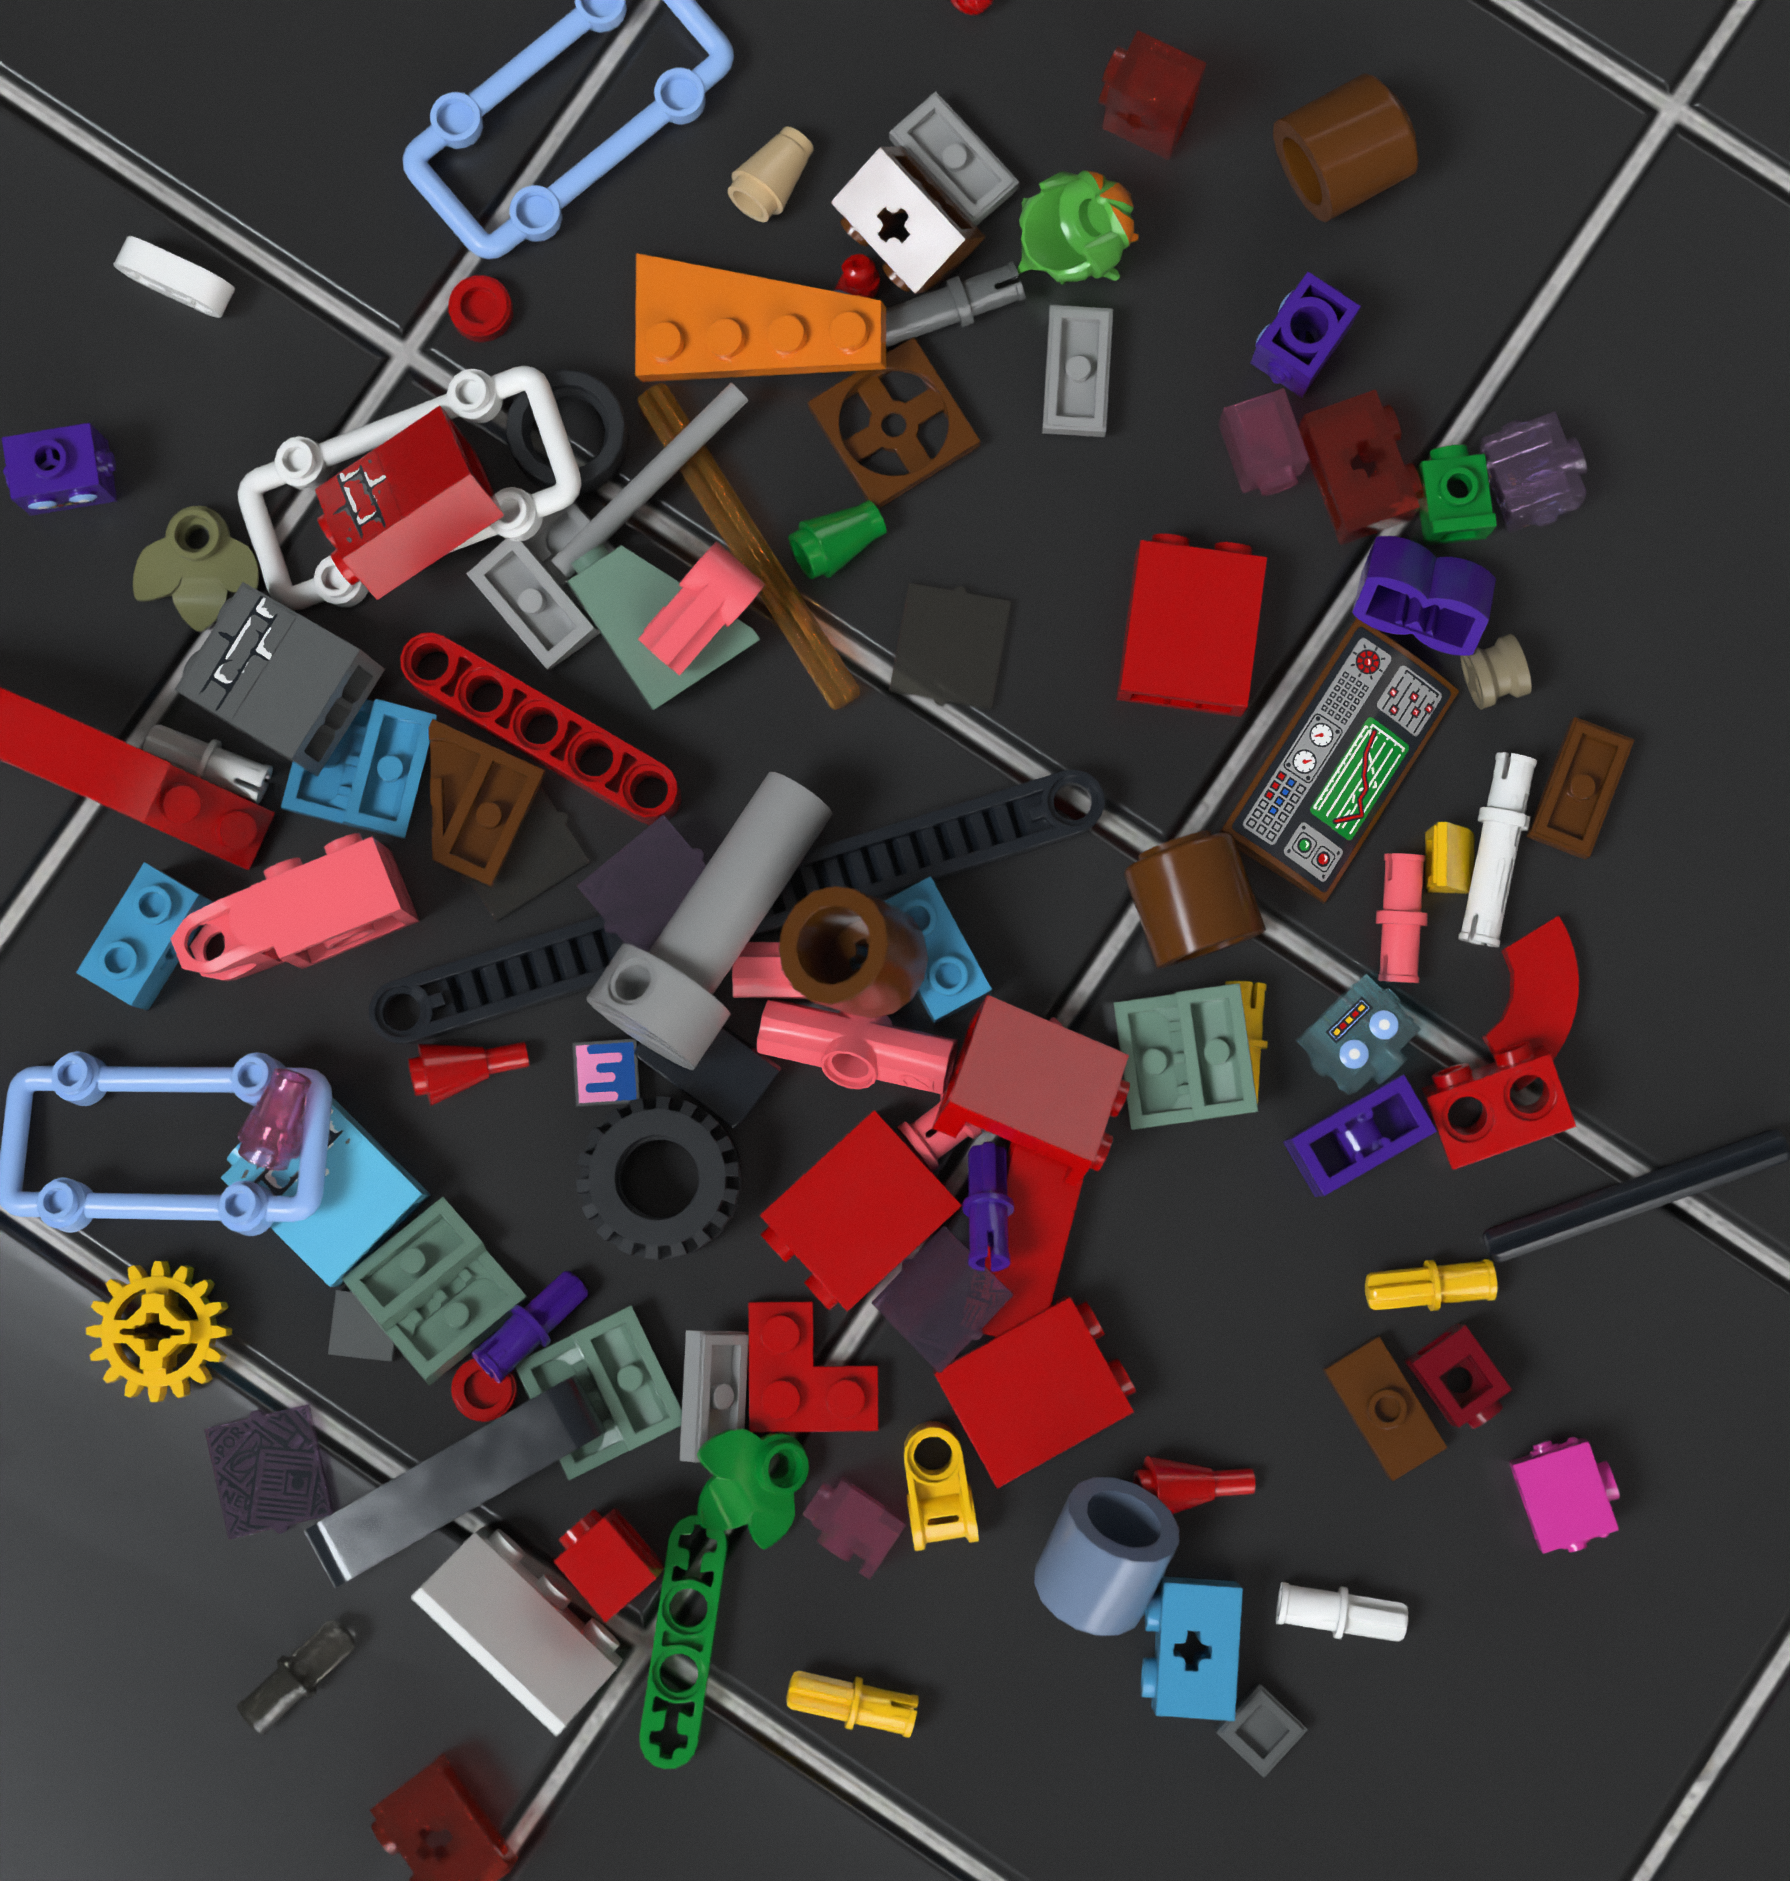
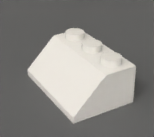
(520, 1627)

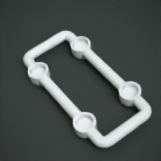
(308, 464)

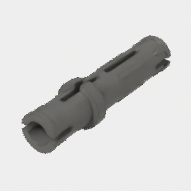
(952, 304)

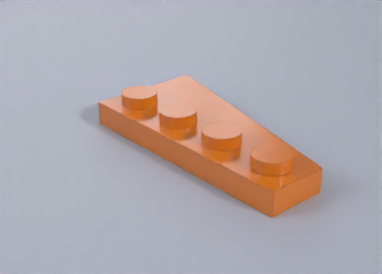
(743, 325)

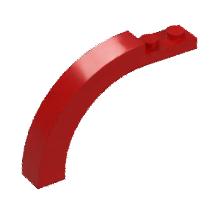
(130, 781)

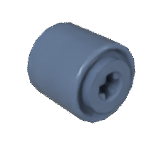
(1106, 1556)

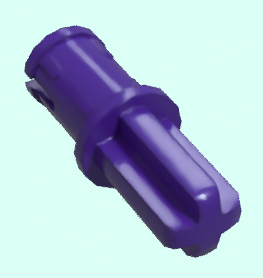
(988, 1206)
(529, 1326)

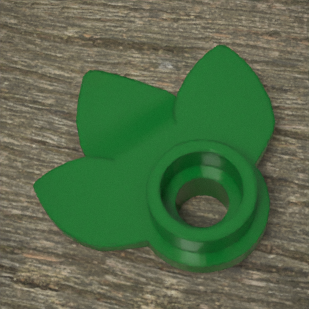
(742, 1487)

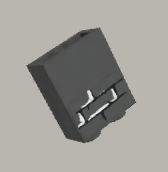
(279, 678)

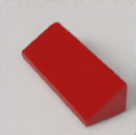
(1035, 1235)

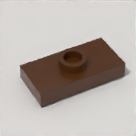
(1580, 788)
(1384, 1408)

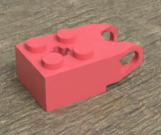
(301, 912)

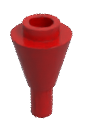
(453, 1068)
(1190, 1485)

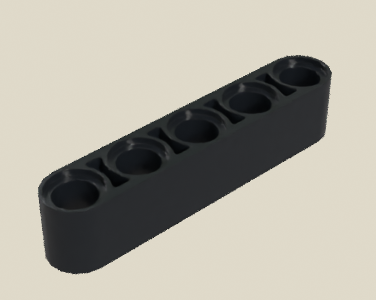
(455, 1481)

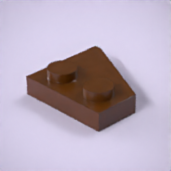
(476, 802)

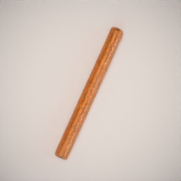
(753, 552)

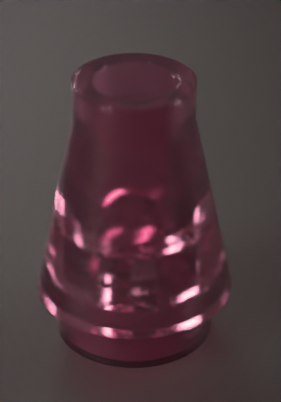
(276, 1122)

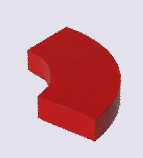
(1541, 993)

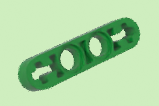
(678, 1638)

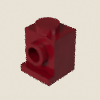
(1485, 1385)

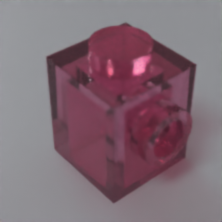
(1264, 443)

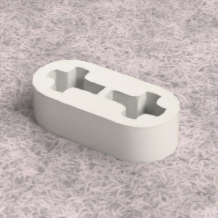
(174, 276)

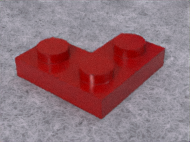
(792, 1392)

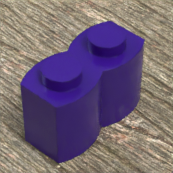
(1433, 598)

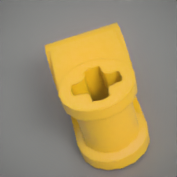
(938, 1491)

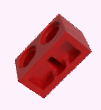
(1502, 1122)
(607, 1561)

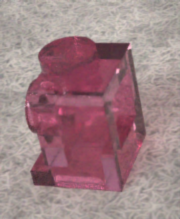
(854, 1524)

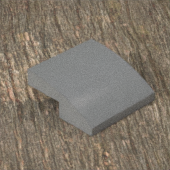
(535, 593)

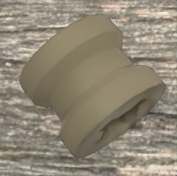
(1497, 672)

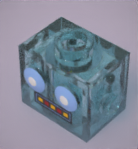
(1359, 1036)

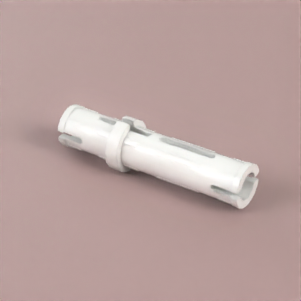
(1497, 848)

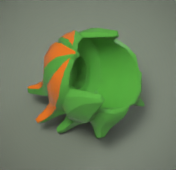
(1076, 227)

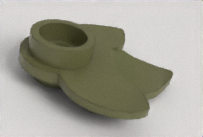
(195, 577)

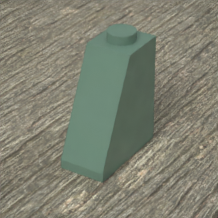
(623, 598)

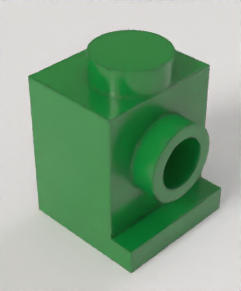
(1452, 518)

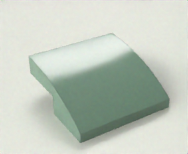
(1186, 1056)
(435, 1290)
(620, 1381)

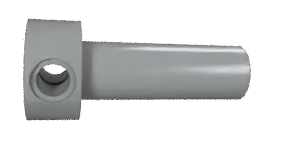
(668, 992)

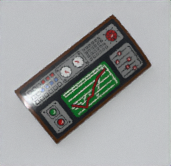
(1339, 760)

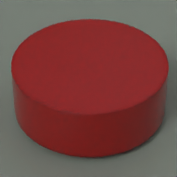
(480, 308)
(480, 1395)

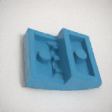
(370, 774)

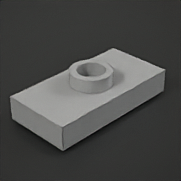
(955, 158)
(1077, 371)
(712, 1387)

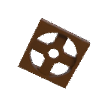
(936, 399)

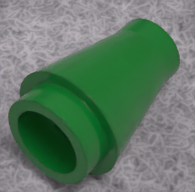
(835, 538)

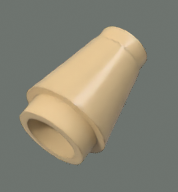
(769, 176)

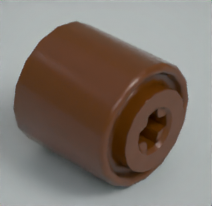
(1346, 146)
(1193, 897)
(829, 940)

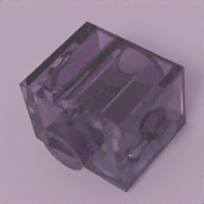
(1534, 471)

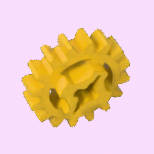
(157, 1356)

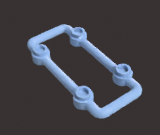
(536, 209)
(86, 1079)

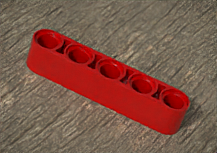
(517, 709)

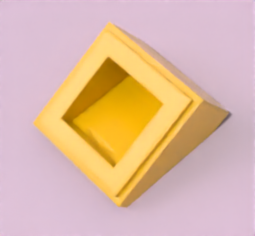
(1449, 858)

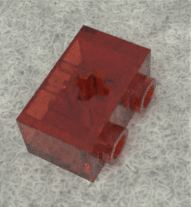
(1151, 93)
(1353, 501)
(436, 1801)

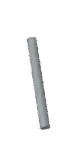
(652, 477)

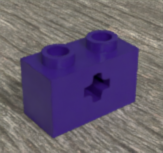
(1359, 1136)

